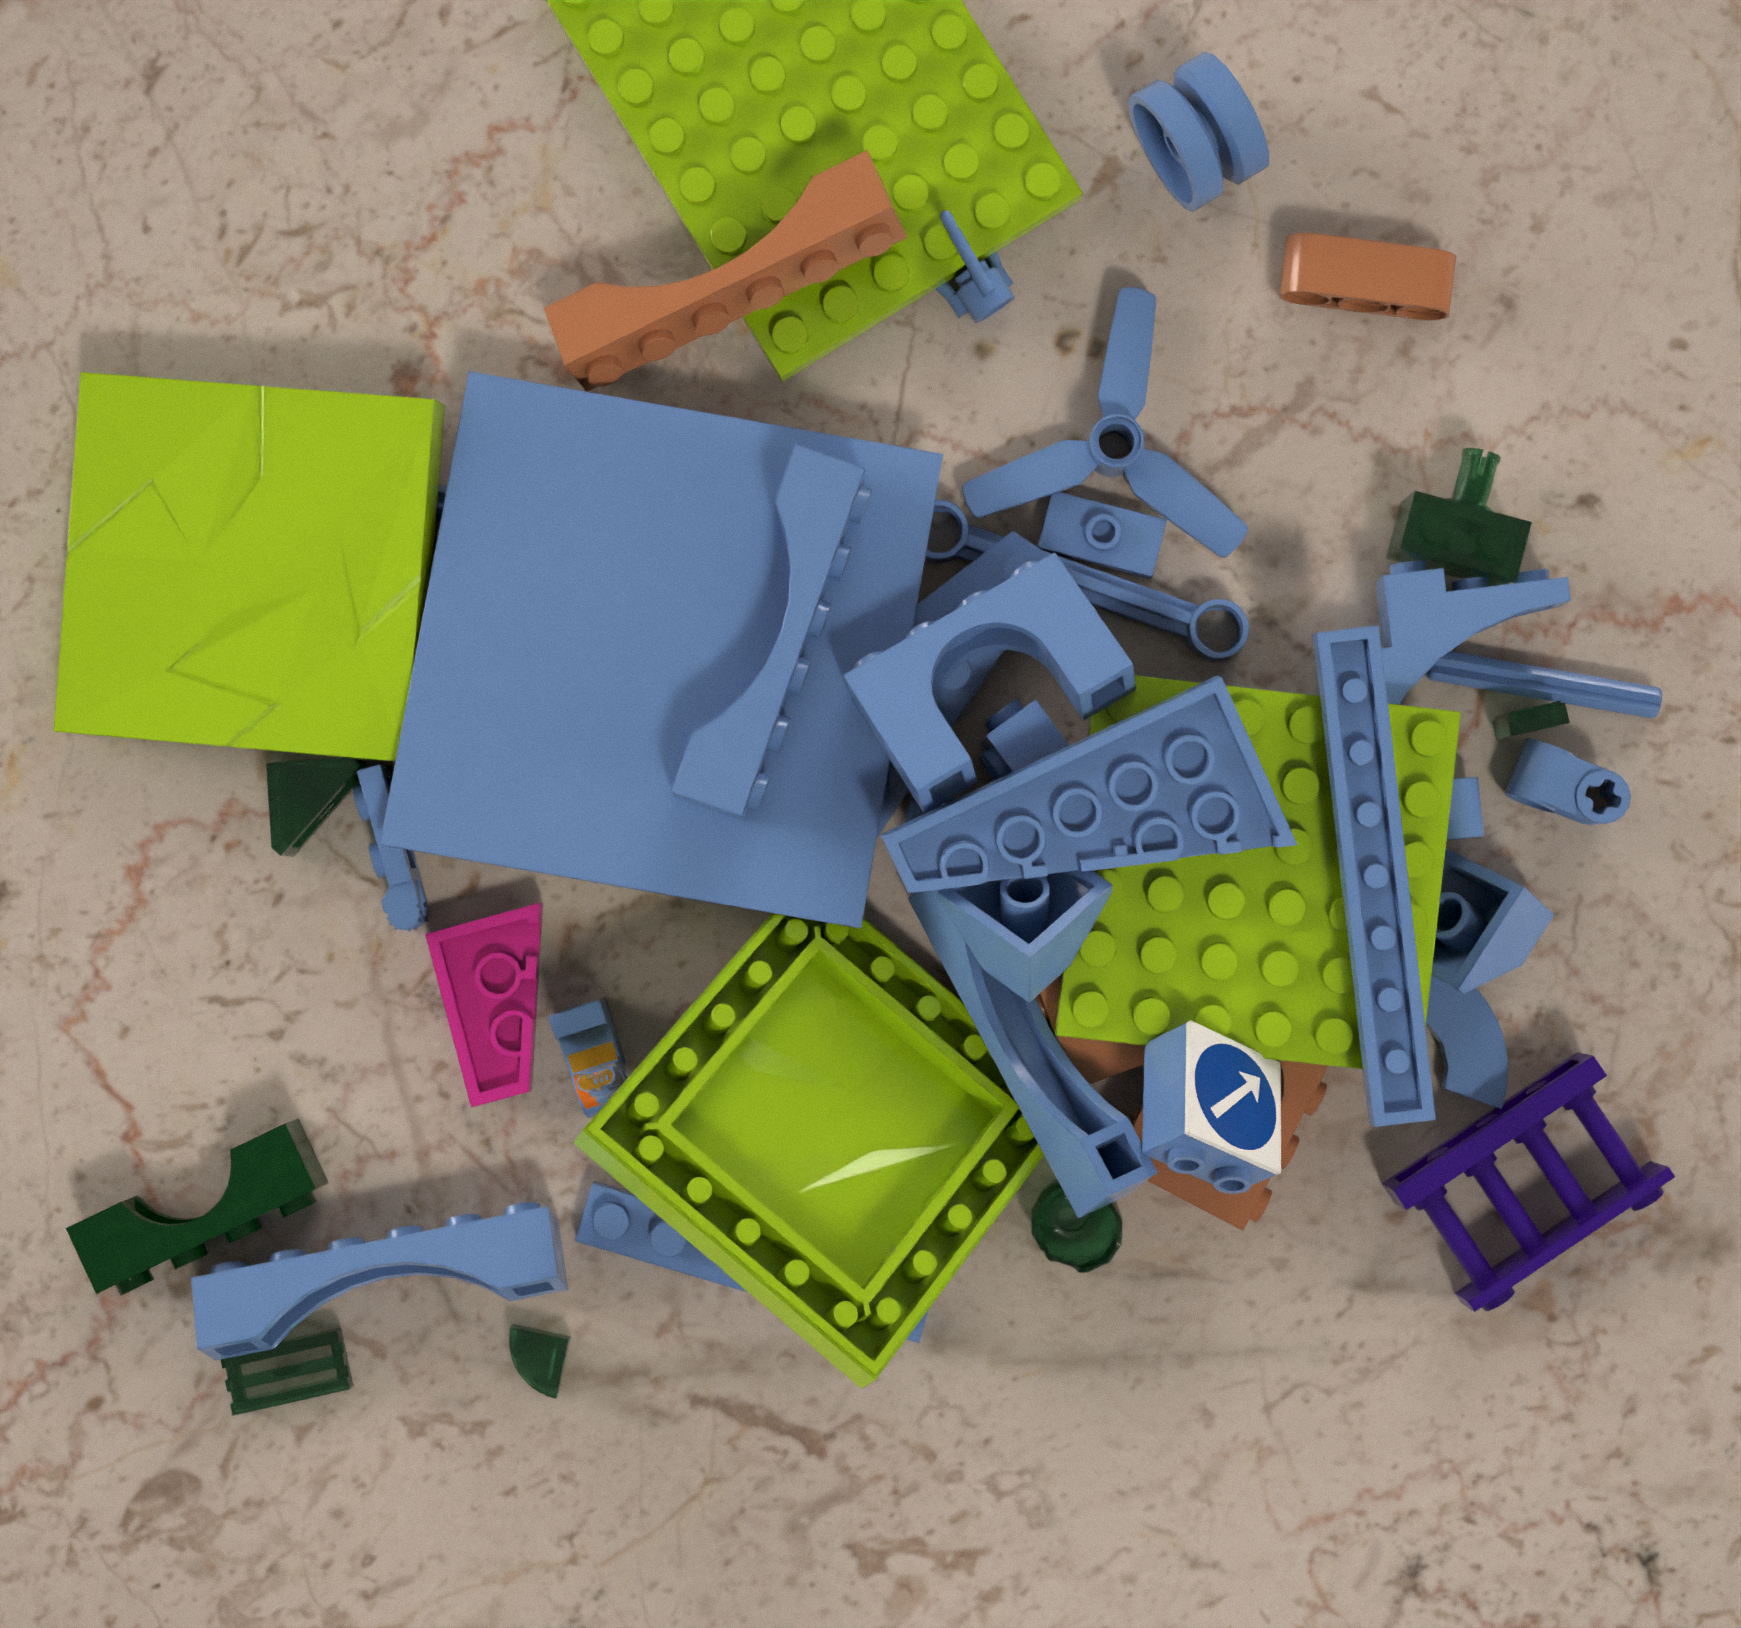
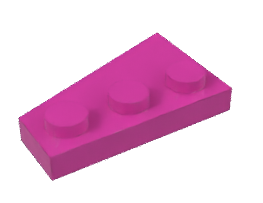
(491, 998)

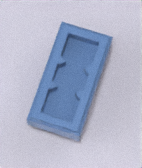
(1102, 534)

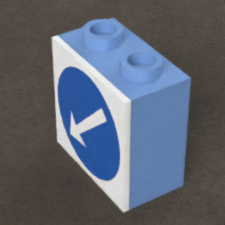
(1211, 1108)

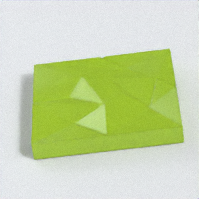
(246, 564)
(823, 1135)

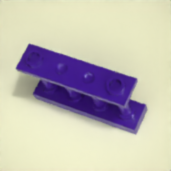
(1523, 1121)

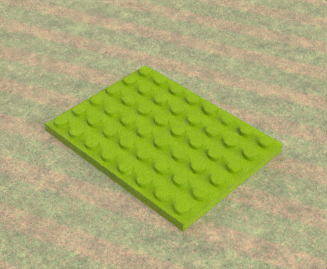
(764, 94)

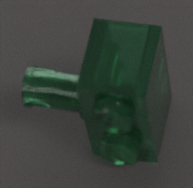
(1462, 530)

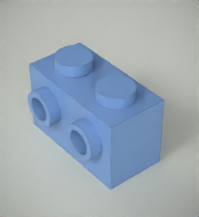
(1019, 738)

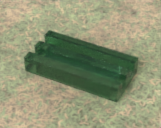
(238, 1382)

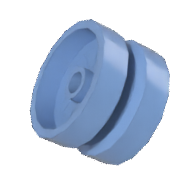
(1199, 131)

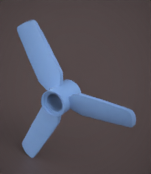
(1149, 473)

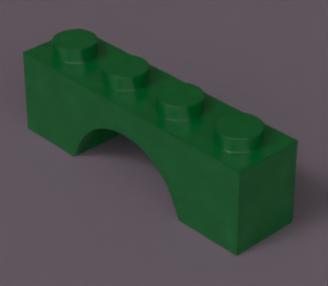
(133, 1237)

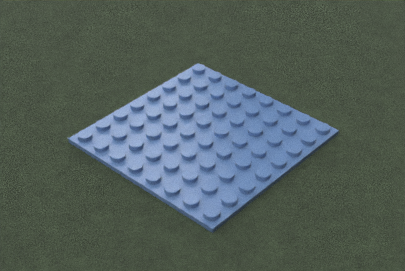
(607, 596)

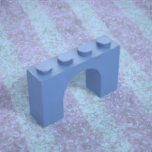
(1031, 613)

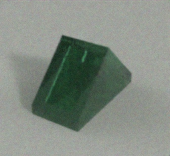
(305, 796)

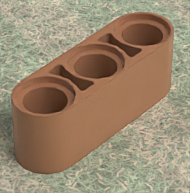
(1367, 276)

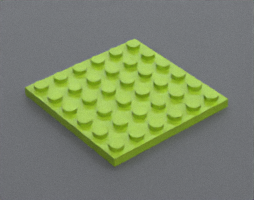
(1262, 932)

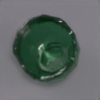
(1071, 1240)

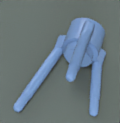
(982, 286)

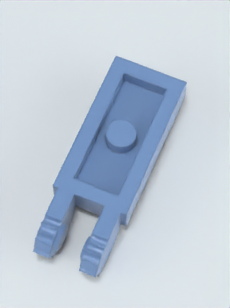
(406, 895)

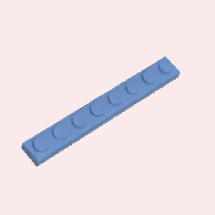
(1374, 876)

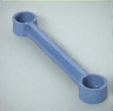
(1110, 591)

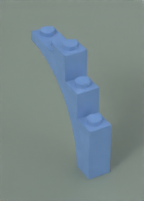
(1426, 622)

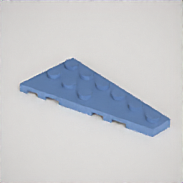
(1128, 795)

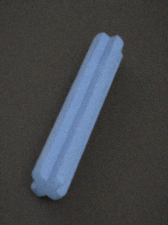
(1547, 684)

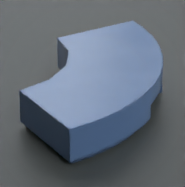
(1469, 1043)

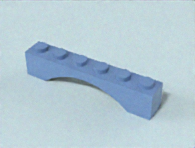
(728, 753)
(1078, 1131)
(258, 1305)

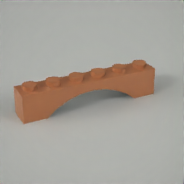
(832, 225)

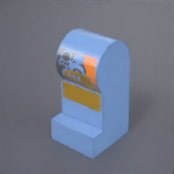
(591, 1052)

